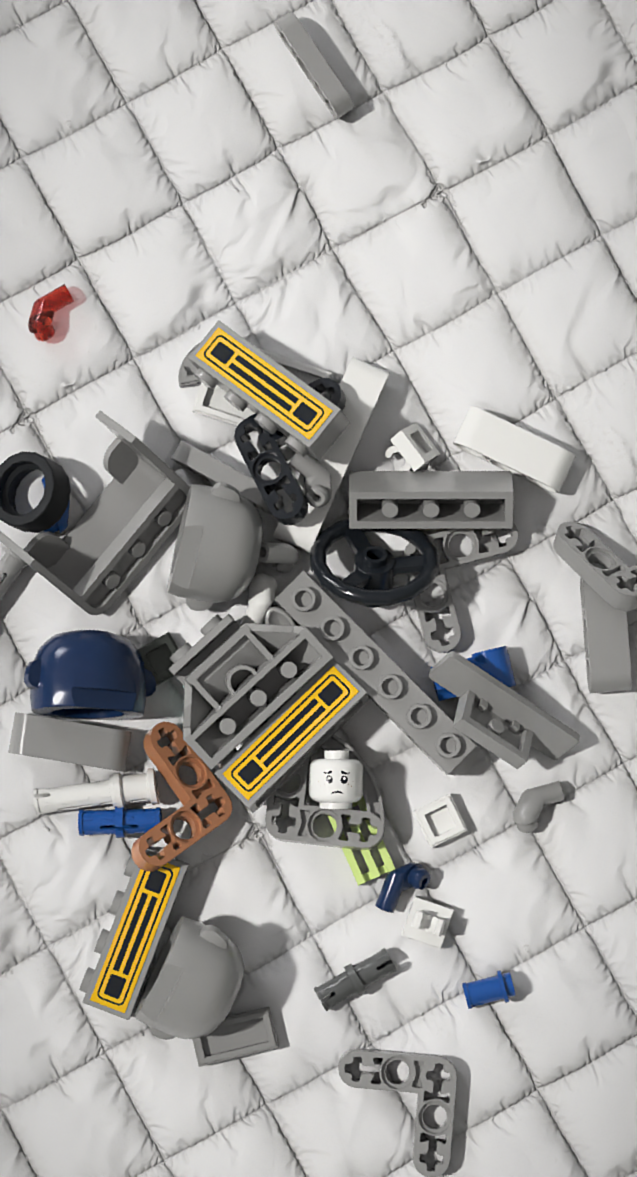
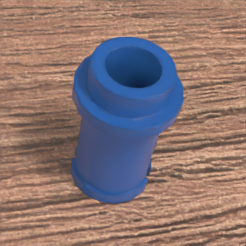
(489, 990)

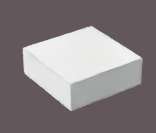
(440, 820)

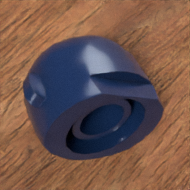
(89, 677)

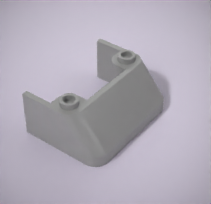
(116, 531)

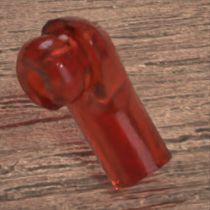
(43, 312)

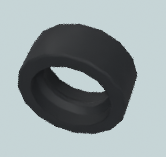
(55, 495)

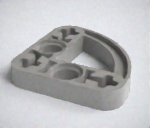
(307, 814)

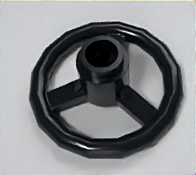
(375, 567)

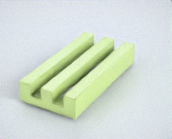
(374, 872)

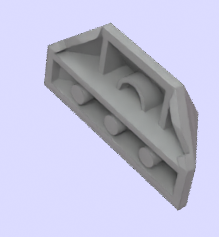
(246, 684)

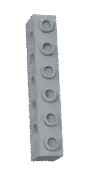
(376, 673)

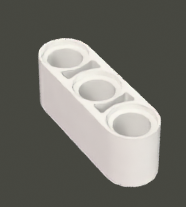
(514, 449)

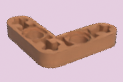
(193, 797)

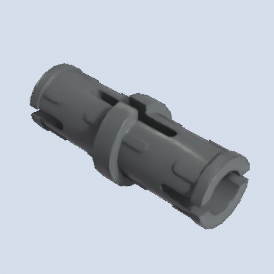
(355, 979)

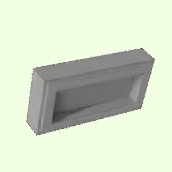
(237, 1037)

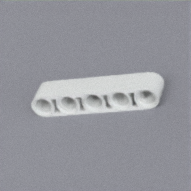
(362, 390)

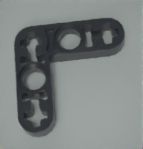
(274, 453)

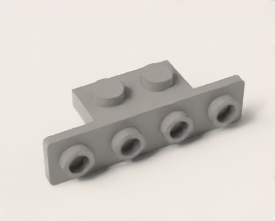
(498, 715)

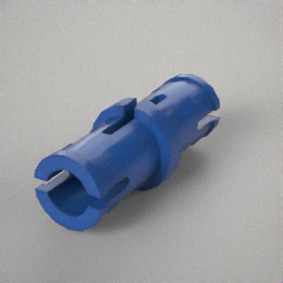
(118, 821)

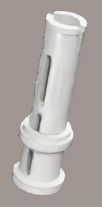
(117, 791)

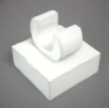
(414, 448)
(427, 922)

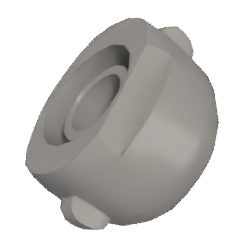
(215, 546)
(191, 982)

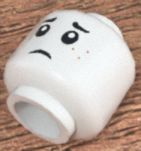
(336, 780)

